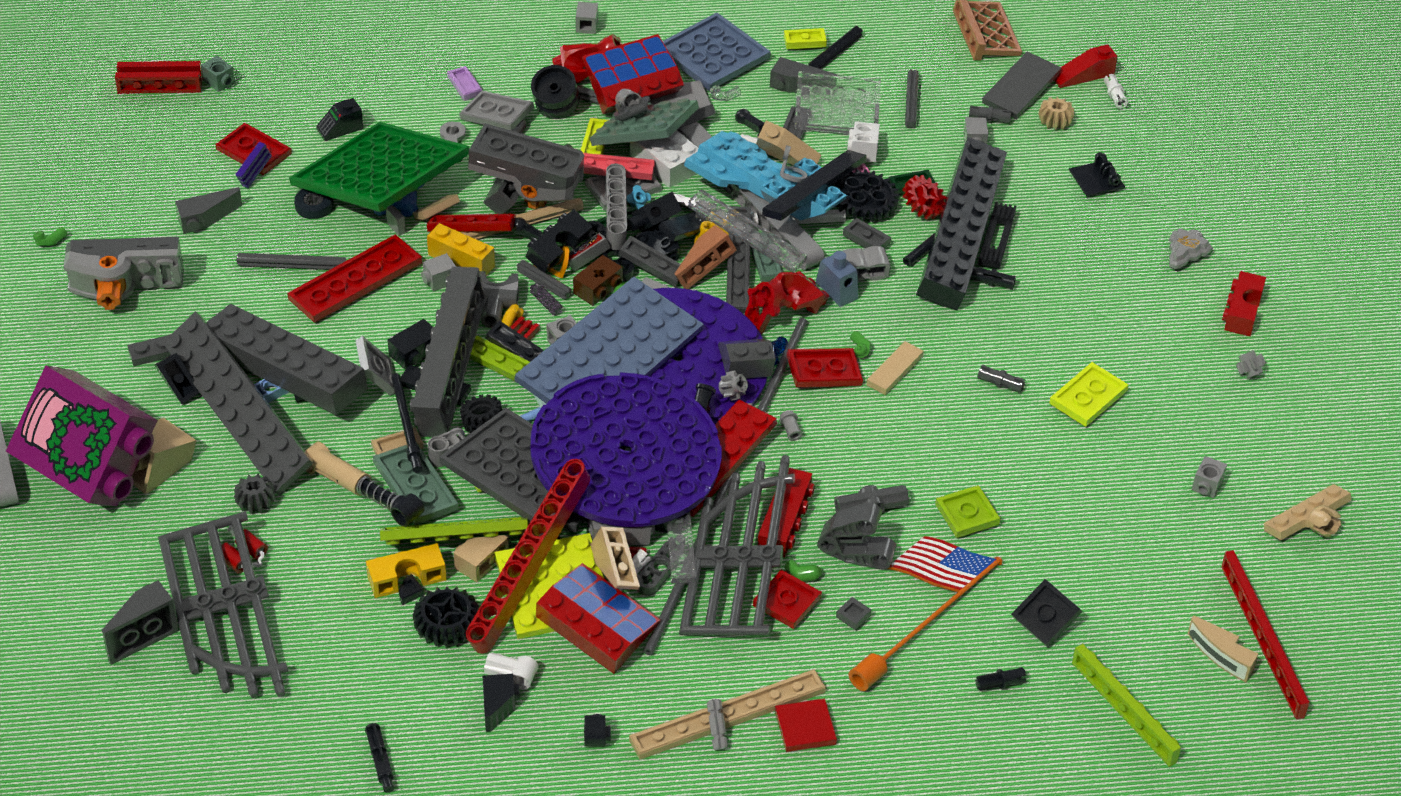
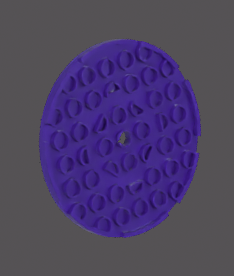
(702, 355)
(671, 441)

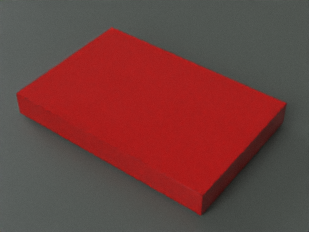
(244, 139)
(824, 367)

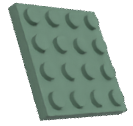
(647, 125)

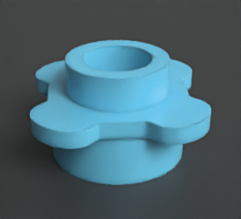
(632, 197)

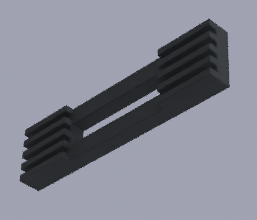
(1003, 215)

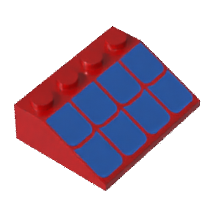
(636, 65)
(596, 617)

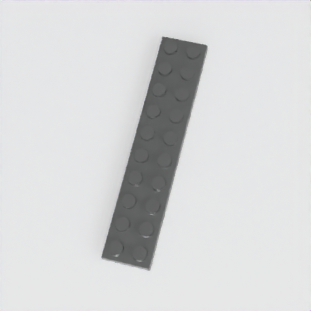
(238, 403)

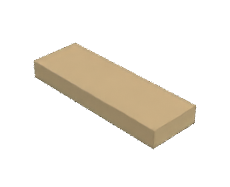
(895, 368)

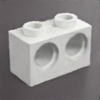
(864, 139)

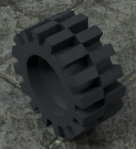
(478, 411)

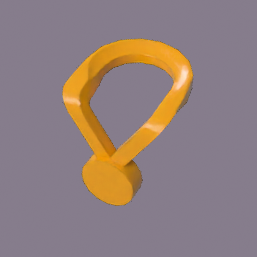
(565, 256)

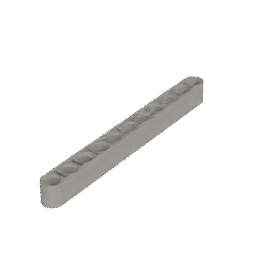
(786, 229)

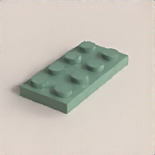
(426, 485)

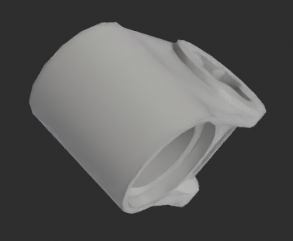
(440, 444)

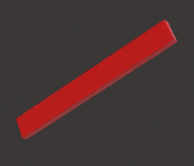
(1265, 635)

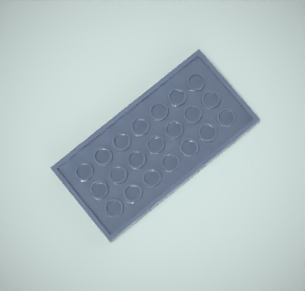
(625, 333)

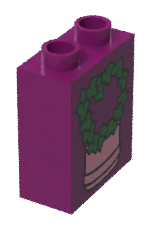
(82, 436)

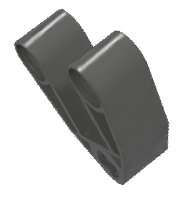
(848, 537)

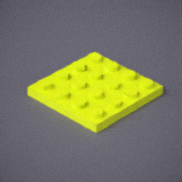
(562, 559)

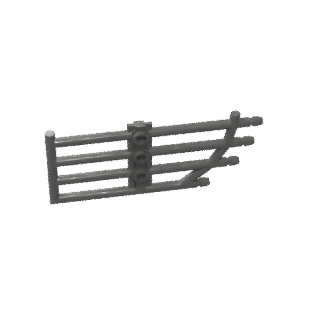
(739, 557)
(222, 599)

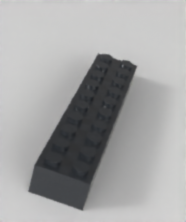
(961, 224)

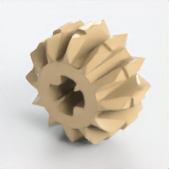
(1056, 113)

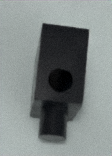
(654, 212)

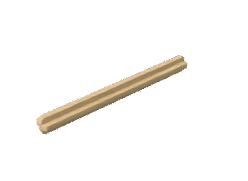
(536, 216)

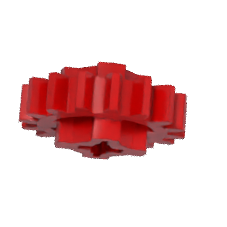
(924, 197)

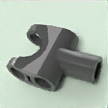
(498, 297)

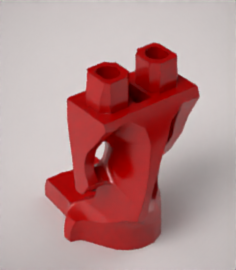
(572, 55)
(786, 290)

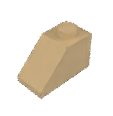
(477, 555)

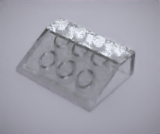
(834, 102)

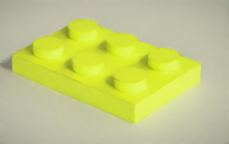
(1088, 394)

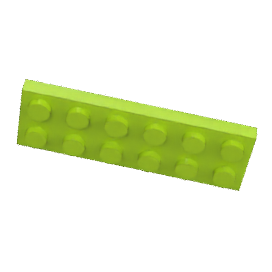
(464, 529)

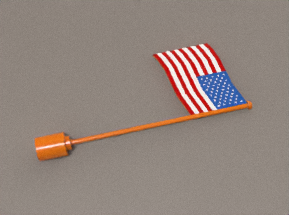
(938, 565)

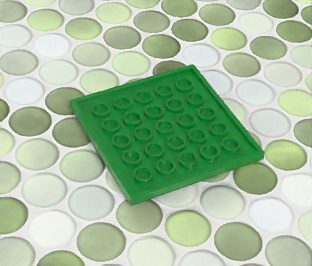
(379, 166)

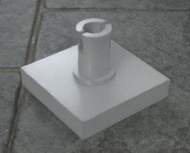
(375, 364)

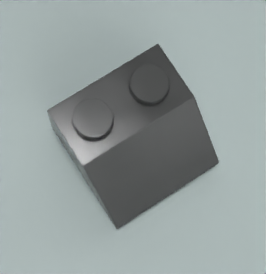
(748, 357)

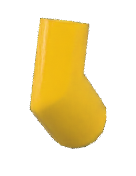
(513, 312)

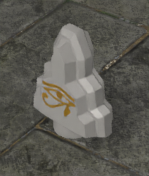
(1187, 247)

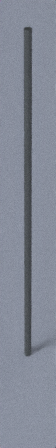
(724, 489)

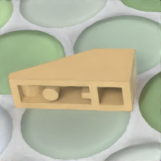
(774, 141)
(614, 557)

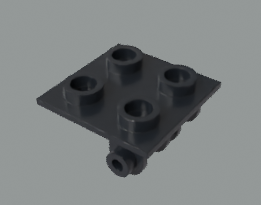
(1097, 176)
(659, 241)

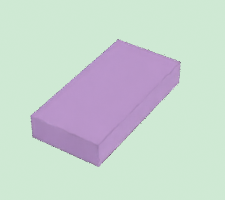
(464, 83)

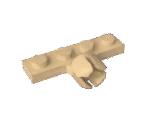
(1314, 513)

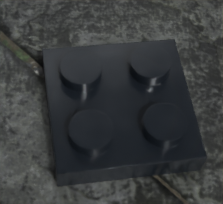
(1046, 613)

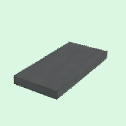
(1022, 84)

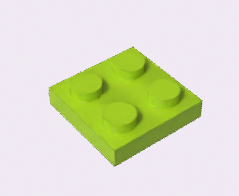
(967, 511)

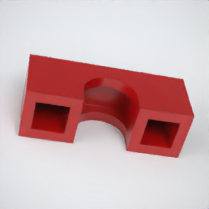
(1243, 303)

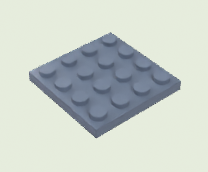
(715, 51)

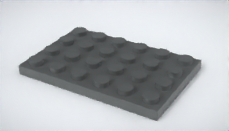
(500, 463)

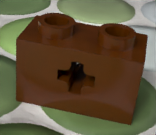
(597, 280)

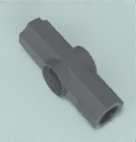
(884, 498)

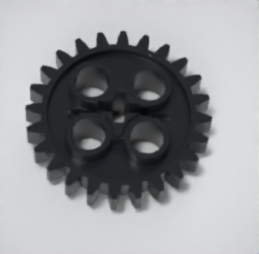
(867, 195)

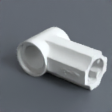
(522, 668)

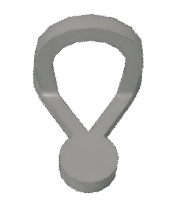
(785, 166)

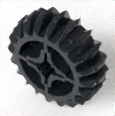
(444, 615)

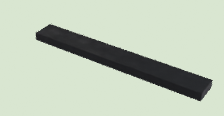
(813, 185)

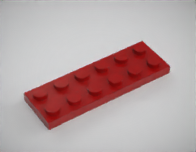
(354, 278)
(738, 435)

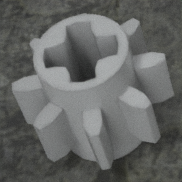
(1250, 364)
(733, 385)

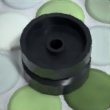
(555, 91)

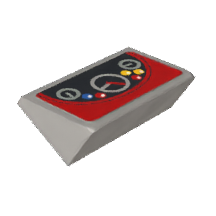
(587, 251)

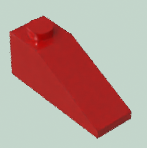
(1088, 66)

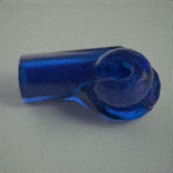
(778, 347)

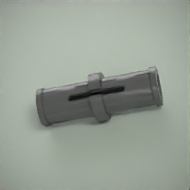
(990, 114)
(1001, 378)

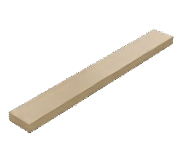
(735, 711)

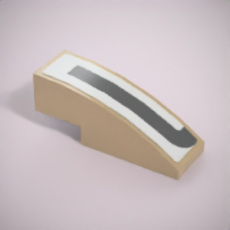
(1222, 648)

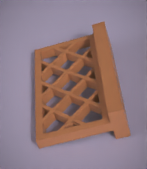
(972, 29)

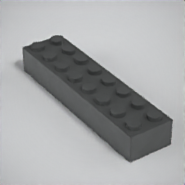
(448, 352)
(289, 360)

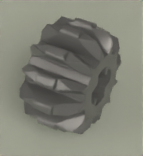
(254, 493)

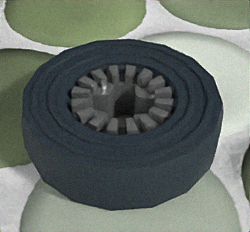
(319, 208)

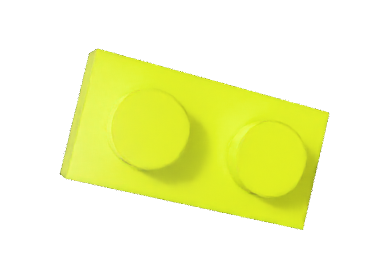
(805, 38)

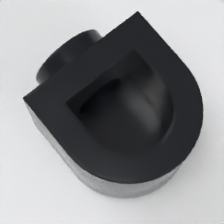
(596, 730)

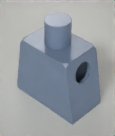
(838, 278)

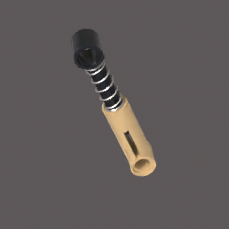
(402, 508)

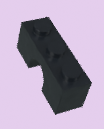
(569, 229)

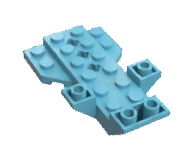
(736, 161)

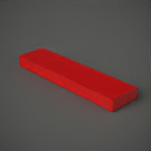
(474, 222)

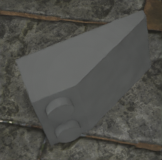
(140, 622)

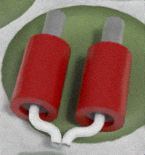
(256, 548)

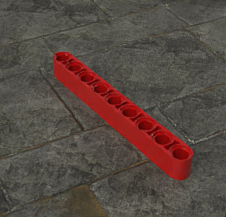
(528, 566)

